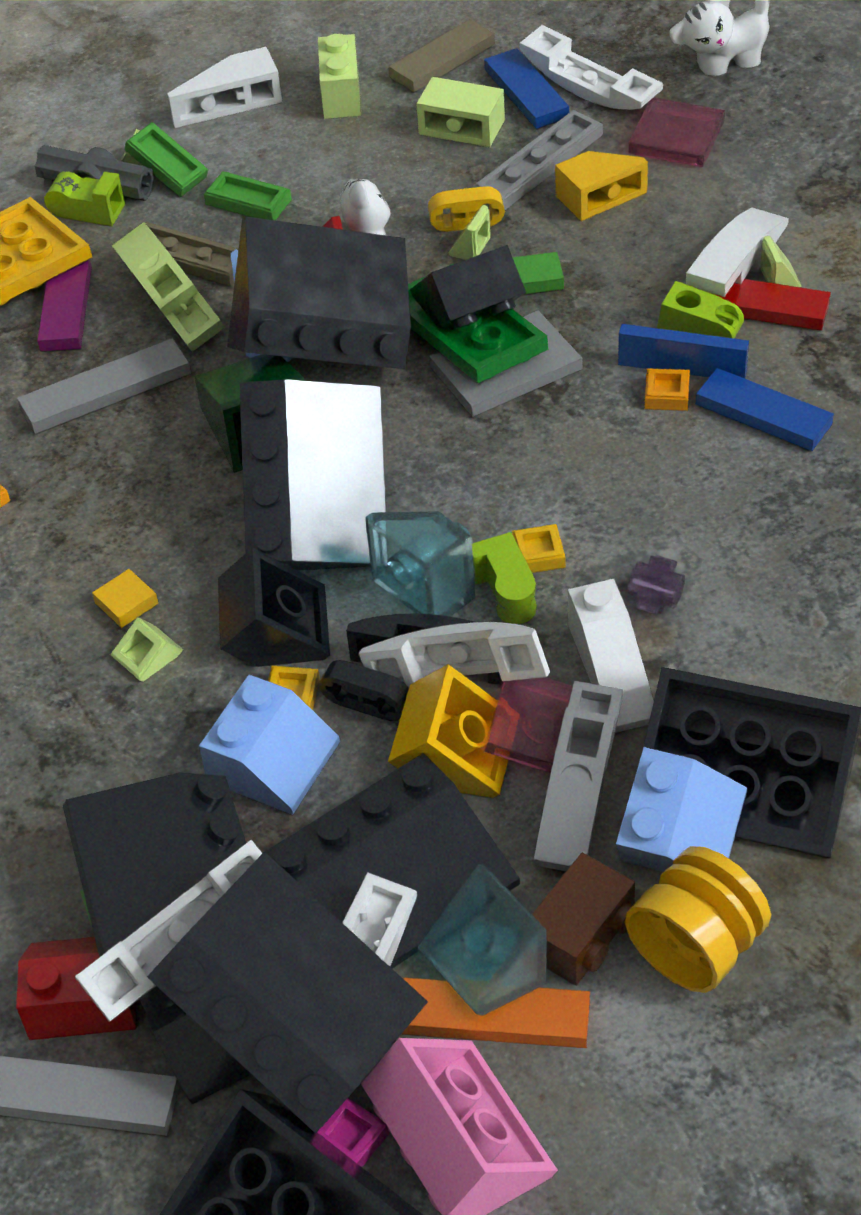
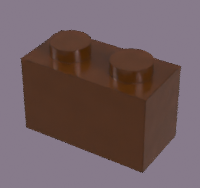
(584, 917)

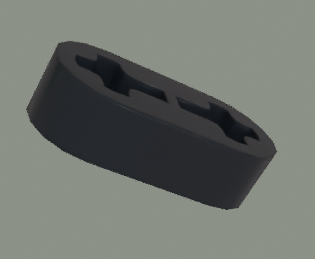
(364, 690)

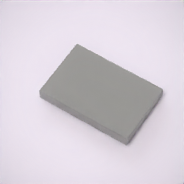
(516, 381)

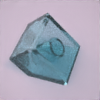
(422, 560)

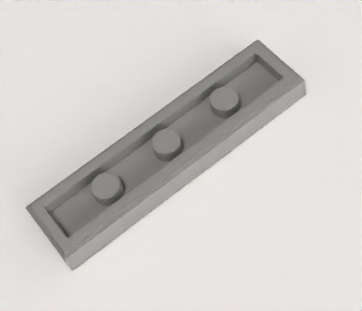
(538, 158)
(103, 385)
(87, 1095)

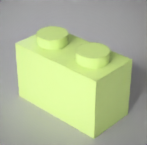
(339, 76)
(461, 111)

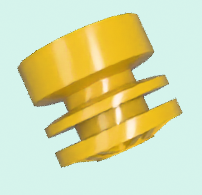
(698, 919)

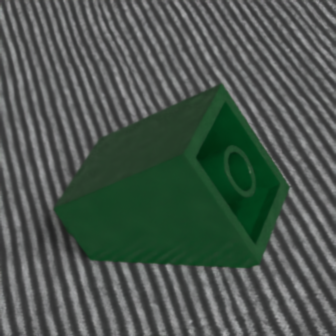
(220, 397)

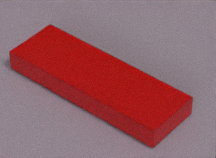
(780, 303)

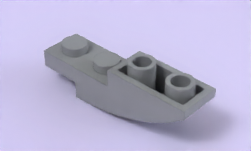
(577, 775)

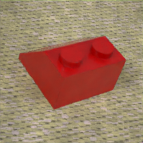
(52, 999)

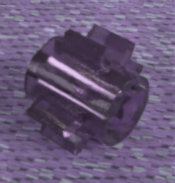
(656, 584)

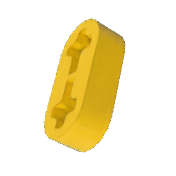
(464, 205)

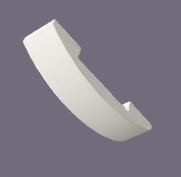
(584, 78)
(466, 647)
(121, 973)

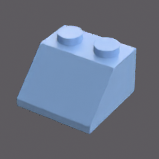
(268, 745)
(676, 807)

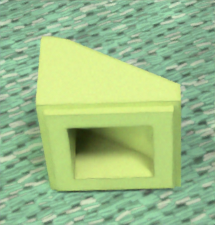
(473, 237)
(776, 266)
(145, 649)

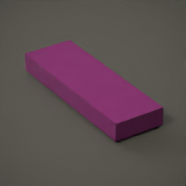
(65, 309)

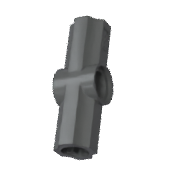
(134, 179)

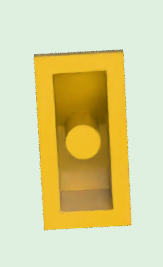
(599, 182)

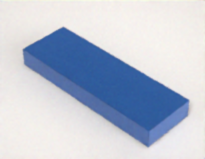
(526, 88)
(681, 350)
(764, 409)

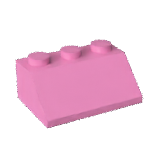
(456, 1125)

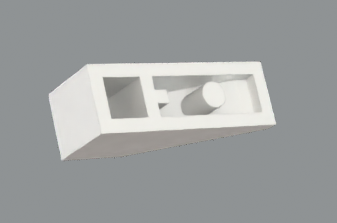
(227, 88)
(610, 648)

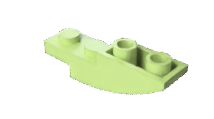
(168, 286)

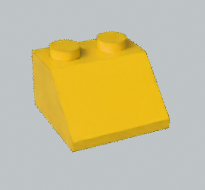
(450, 724)

